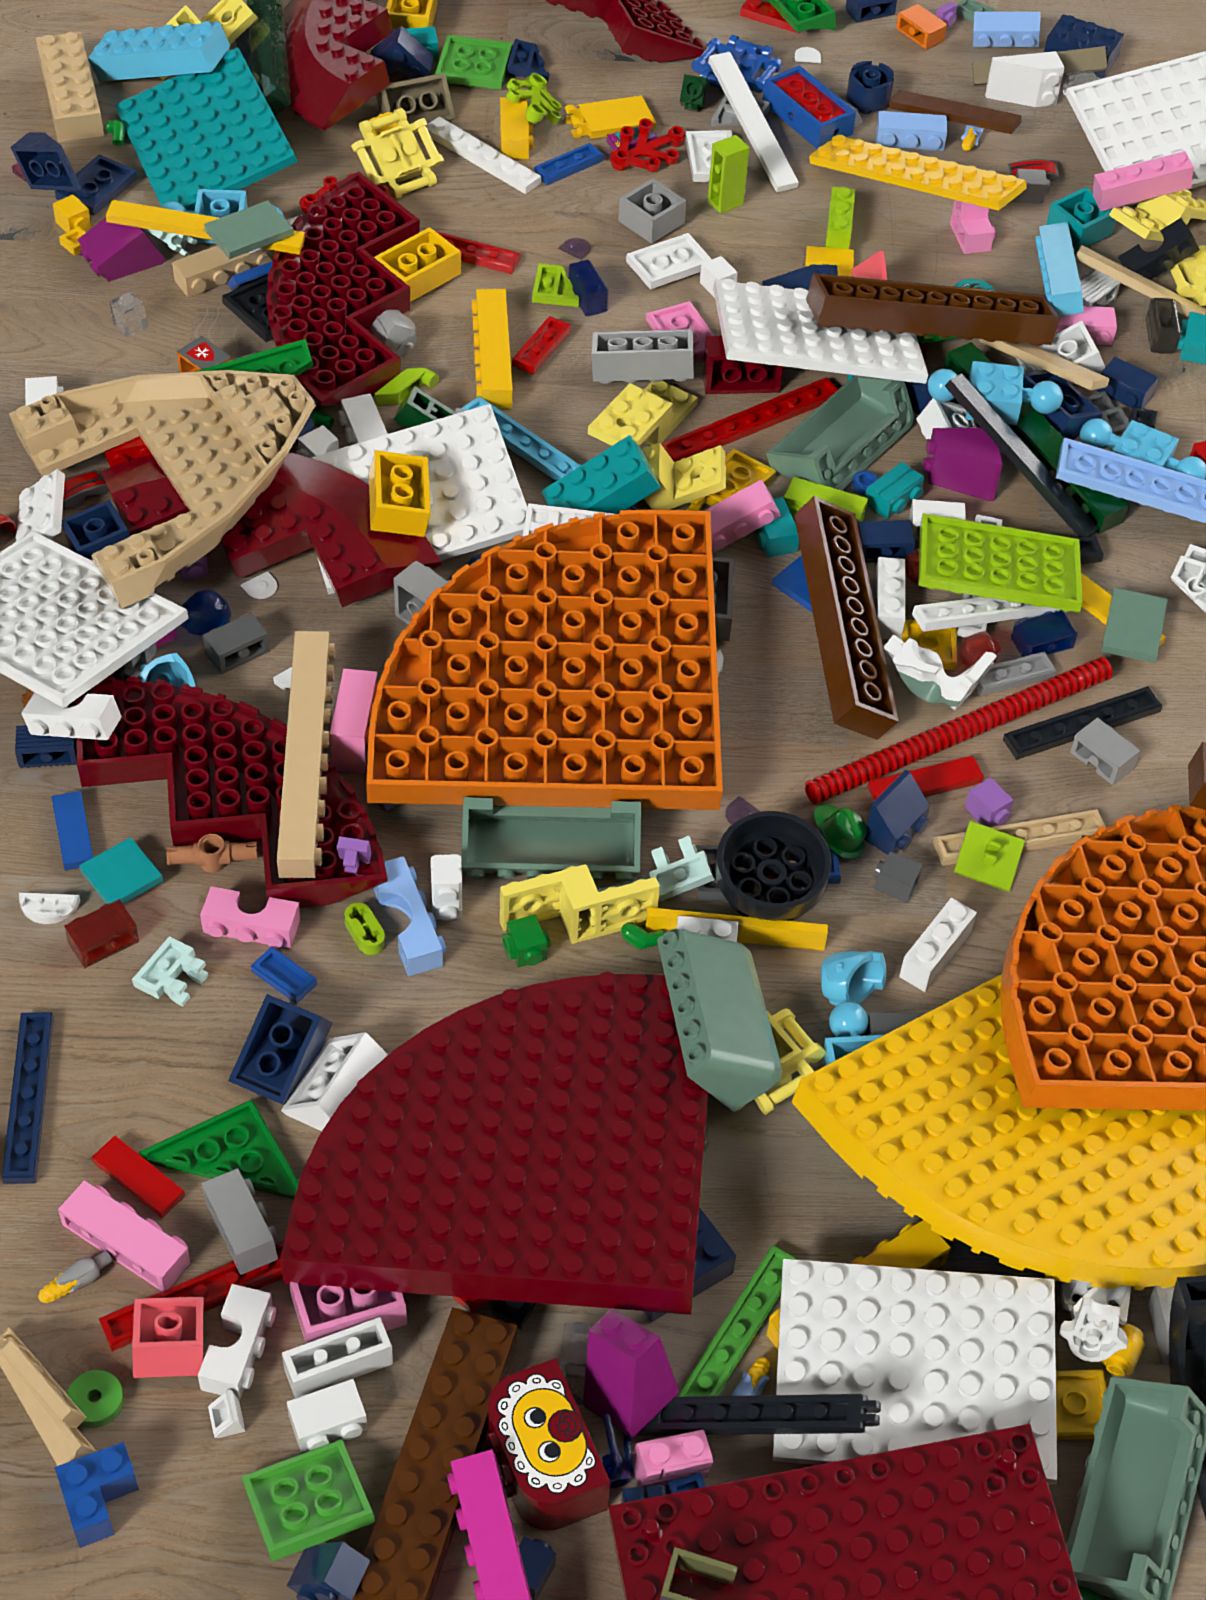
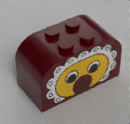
(545, 1449)

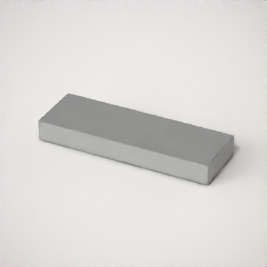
(1016, 673)

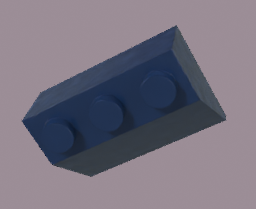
(1074, 408)

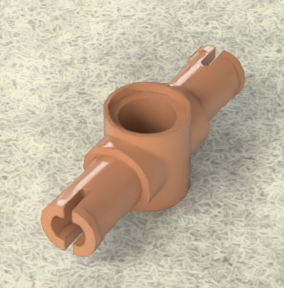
(211, 853)

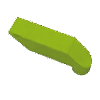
(399, 387)

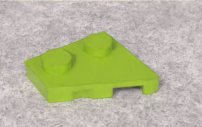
(553, 287)

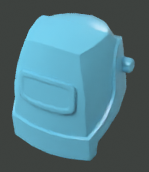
(168, 668)
(852, 976)

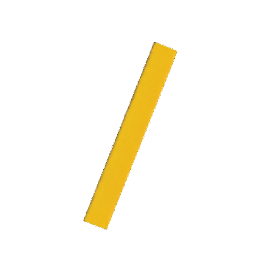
(182, 223)

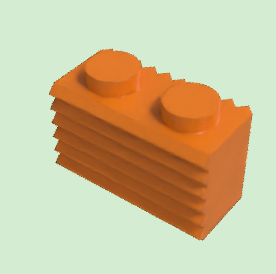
(921, 26)

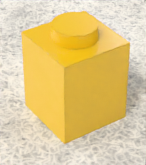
(71, 213)

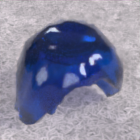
(206, 612)

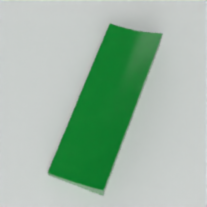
(806, 14)

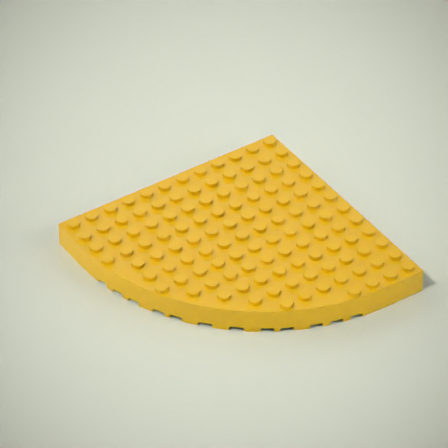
(1040, 1188)

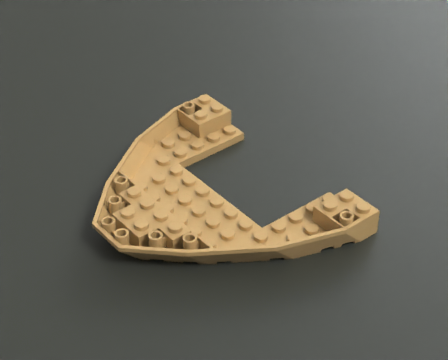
(209, 432)

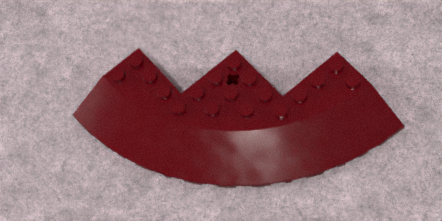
(642, 27)
(328, 56)
(341, 289)
(300, 510)
(224, 780)

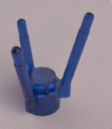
(617, 1468)

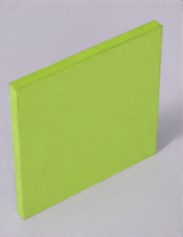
(989, 856)

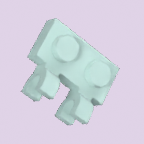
(173, 241)
(683, 874)
(164, 967)

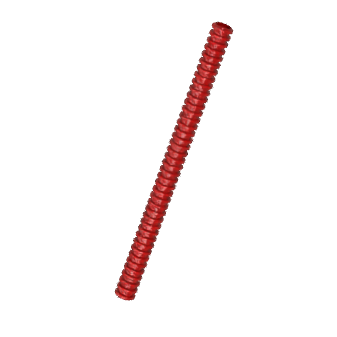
(957, 730)

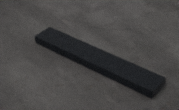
(1063, 728)

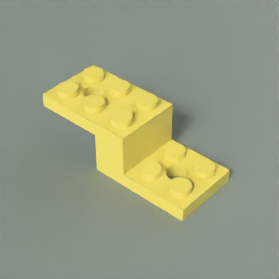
(241, 18)
(1159, 212)
(643, 413)
(679, 478)
(578, 902)

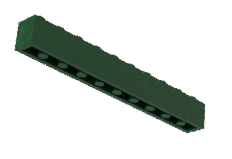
(1045, 444)

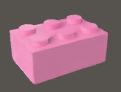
(352, 720)
(333, 1309)

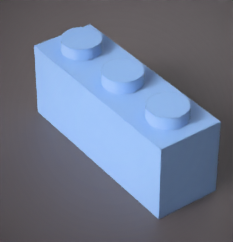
(1006, 29)
(911, 130)

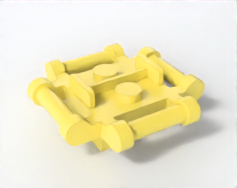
(396, 153)
(1191, 277)
(791, 1058)

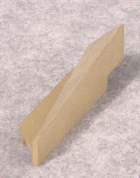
(44, 1401)

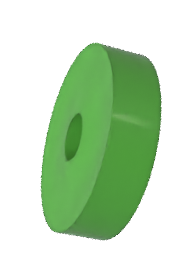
(102, 1384)

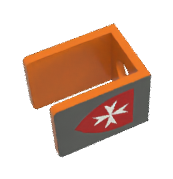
(200, 355)

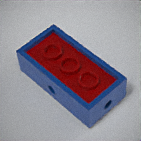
(808, 106)

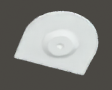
(807, 54)
(261, 586)

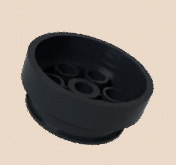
(786, 840)

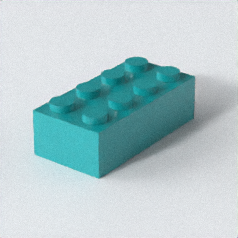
(606, 482)

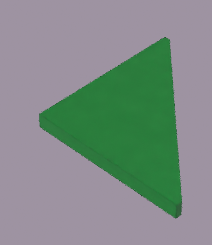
(227, 1143)

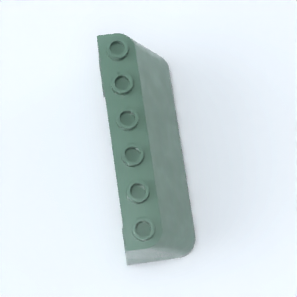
(845, 432)
(550, 839)
(720, 1016)
(1138, 1490)

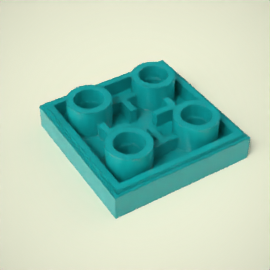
(121, 872)

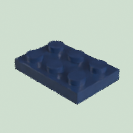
(100, 183)

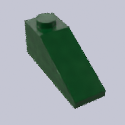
(420, 408)

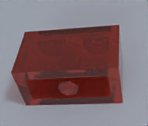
(101, 933)

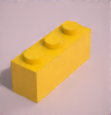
(515, 129)

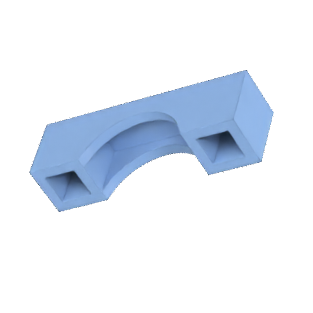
(418, 944)

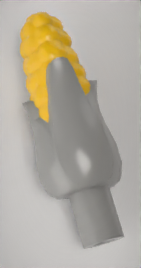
(75, 1277)

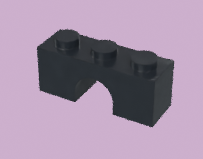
(1176, 247)

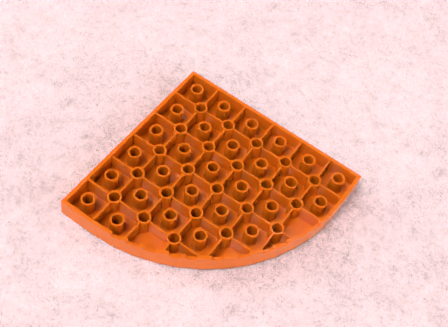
(560, 674)
(1113, 971)

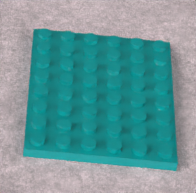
(205, 132)

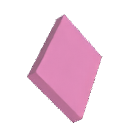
(679, 318)

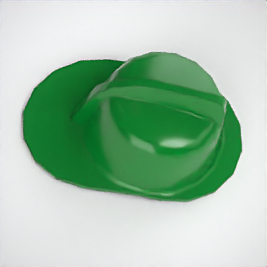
(842, 830)

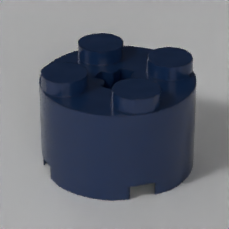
(870, 86)

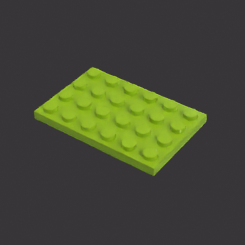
(1000, 563)

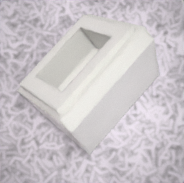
(226, 1415)

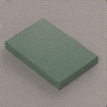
(248, 229)
(1134, 625)

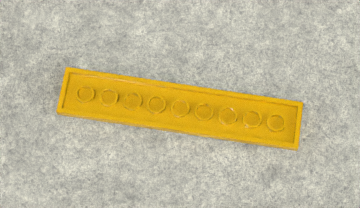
(918, 172)

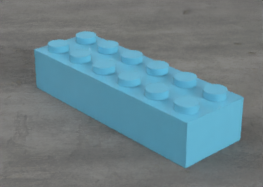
(159, 51)

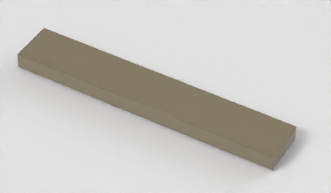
(1073, 61)

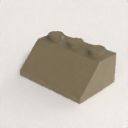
(419, 97)

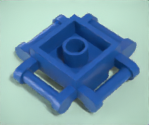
(752, 66)

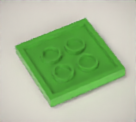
(474, 61)
(307, 1500)

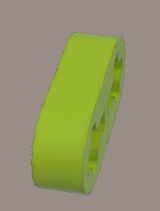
(370, 925)

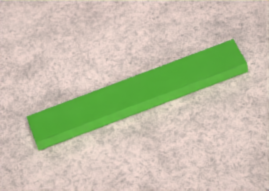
(738, 1328)

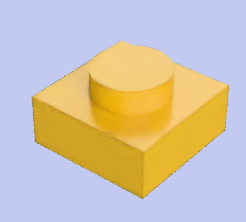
(70, 242)

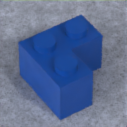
(90, 1484)

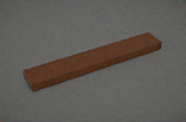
(956, 111)

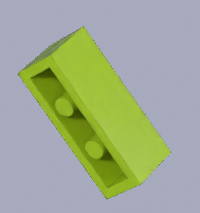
(728, 173)
(840, 218)
(801, 491)

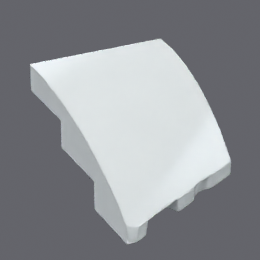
(1191, 575)

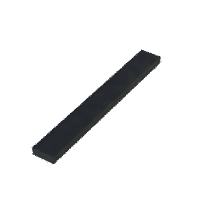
(1021, 456)

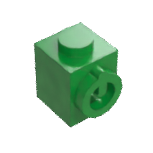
(526, 941)

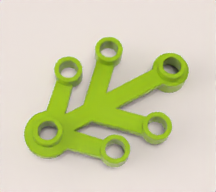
(536, 86)

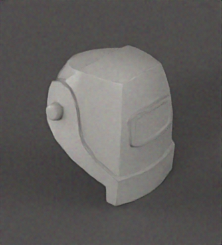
(394, 331)

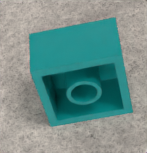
(1083, 216)

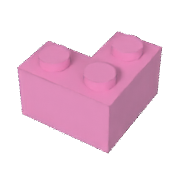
(972, 227)

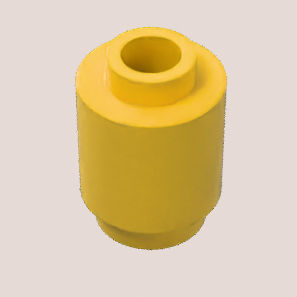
(1125, 1360)

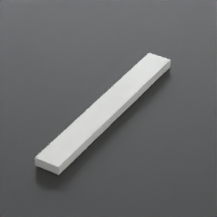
(753, 122)

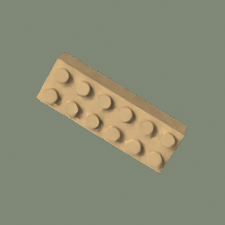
(69, 86)

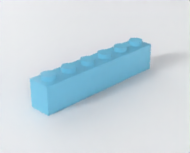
(1059, 269)

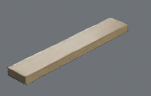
(1135, 280)
(1052, 364)
(1036, 833)

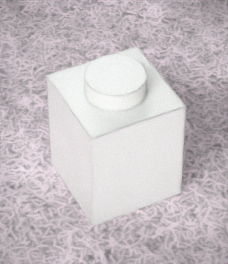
(716, 270)

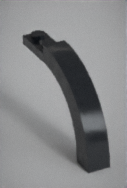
(1188, 1347)

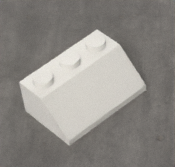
(332, 1078)

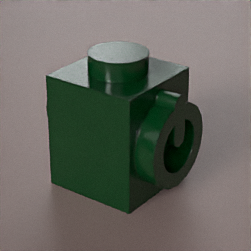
(693, 92)

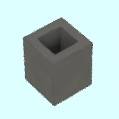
(897, 876)

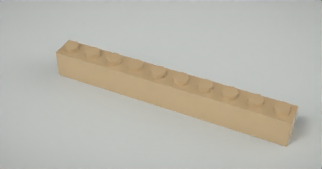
(305, 756)

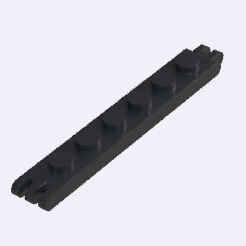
(766, 1415)

